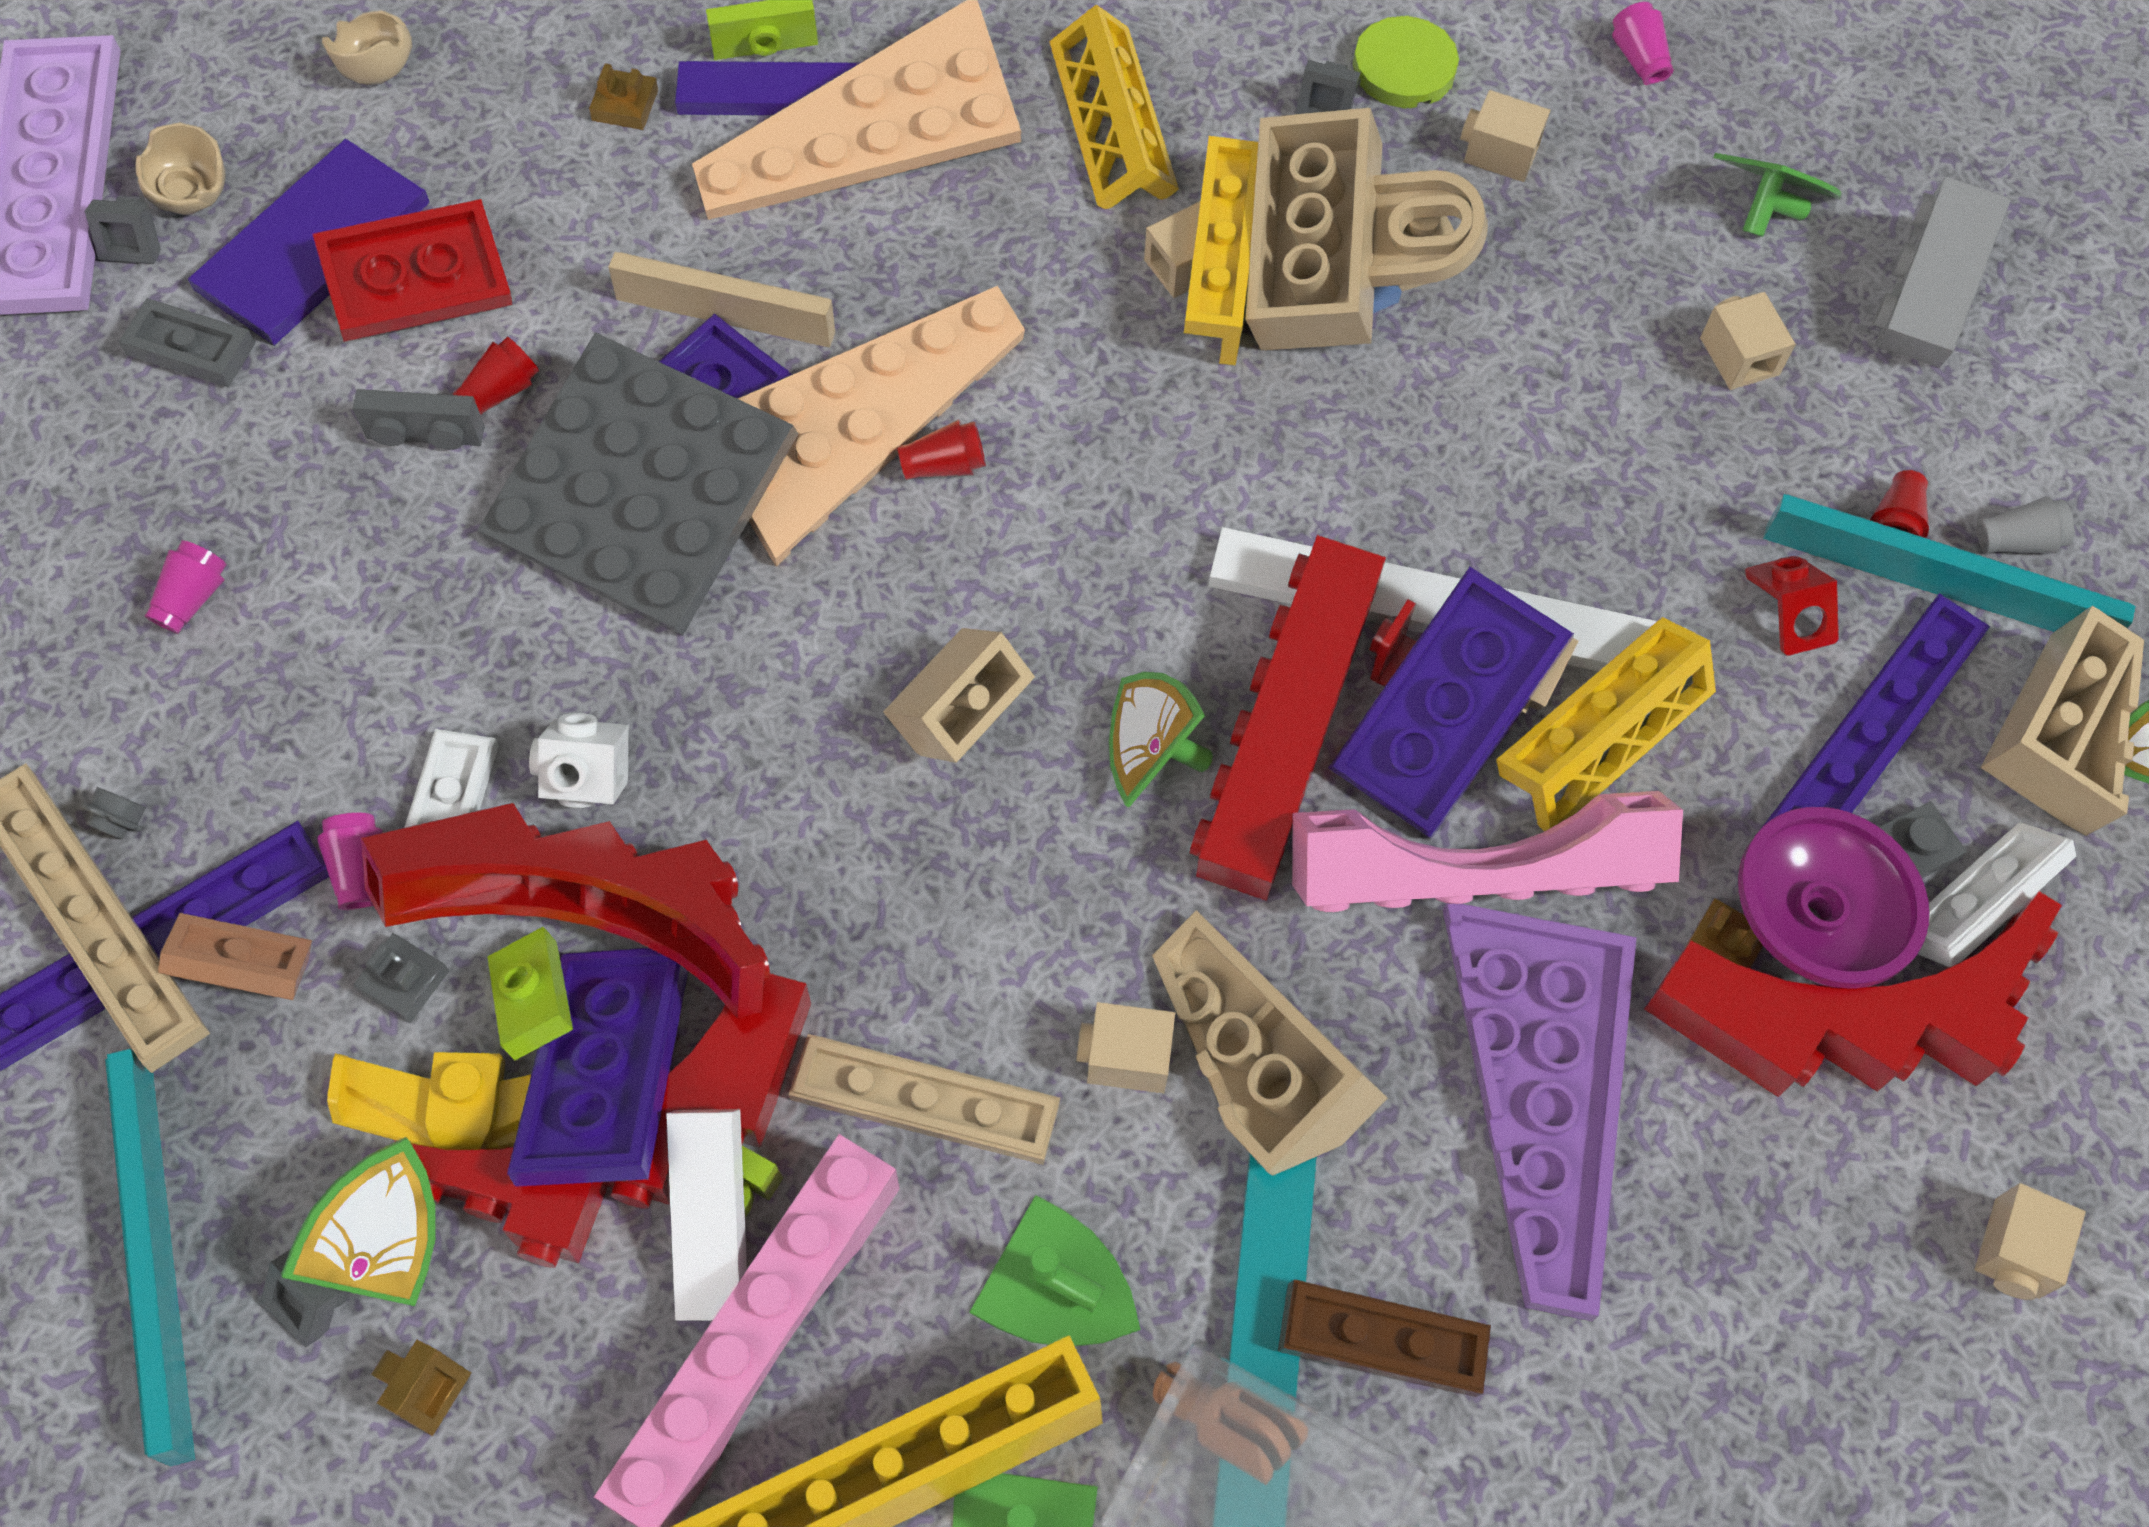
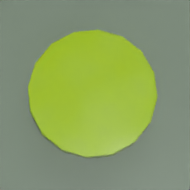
(1405, 61)

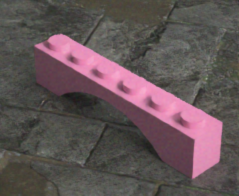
(1609, 842)
(711, 1391)

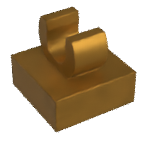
(623, 98)
(1727, 934)
(420, 1385)

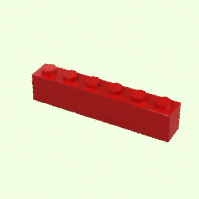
(1289, 717)

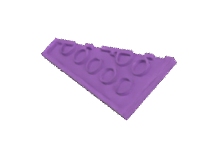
(1549, 1056)

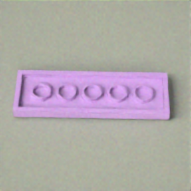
(52, 165)

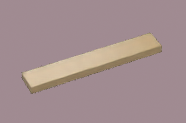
(94, 923)

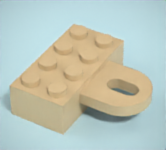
(1335, 229)

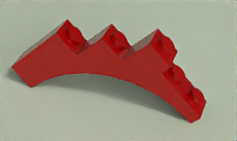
(585, 876)
(1786, 1028)
(731, 1067)

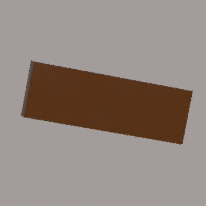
(1384, 1338)

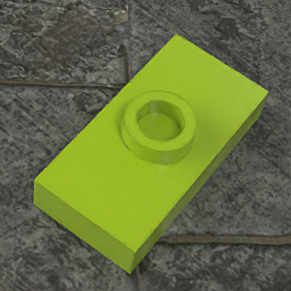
(761, 27)
(529, 993)

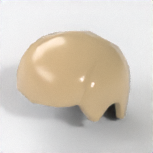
(370, 47)
(178, 163)

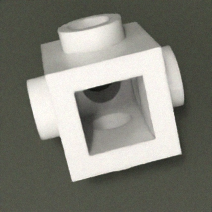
(580, 760)

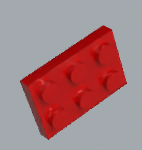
(412, 269)

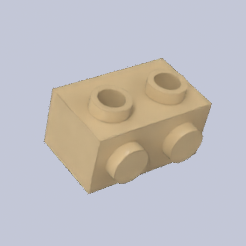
(959, 694)

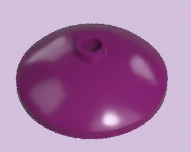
(1856, 881)

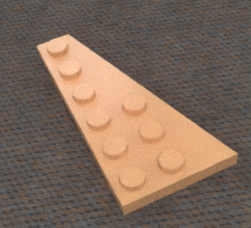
(895, 112)
(867, 404)

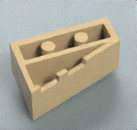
(2071, 724)

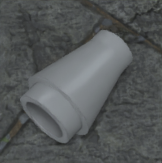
(2030, 528)

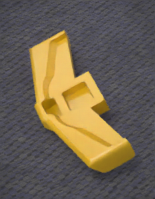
(456, 1109)

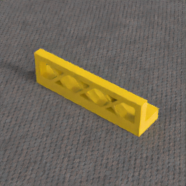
(1121, 96)
(1223, 244)
(1610, 713)

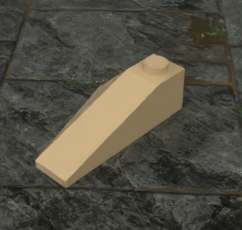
(1270, 1068)

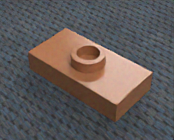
(235, 956)

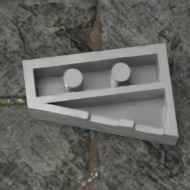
(1939, 271)

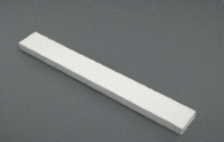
(1264, 565)

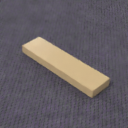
(730, 298)
(925, 1099)

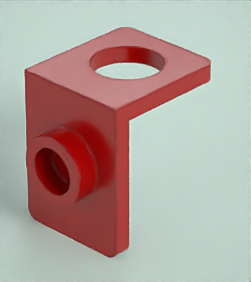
(1797, 587)
(1392, 644)

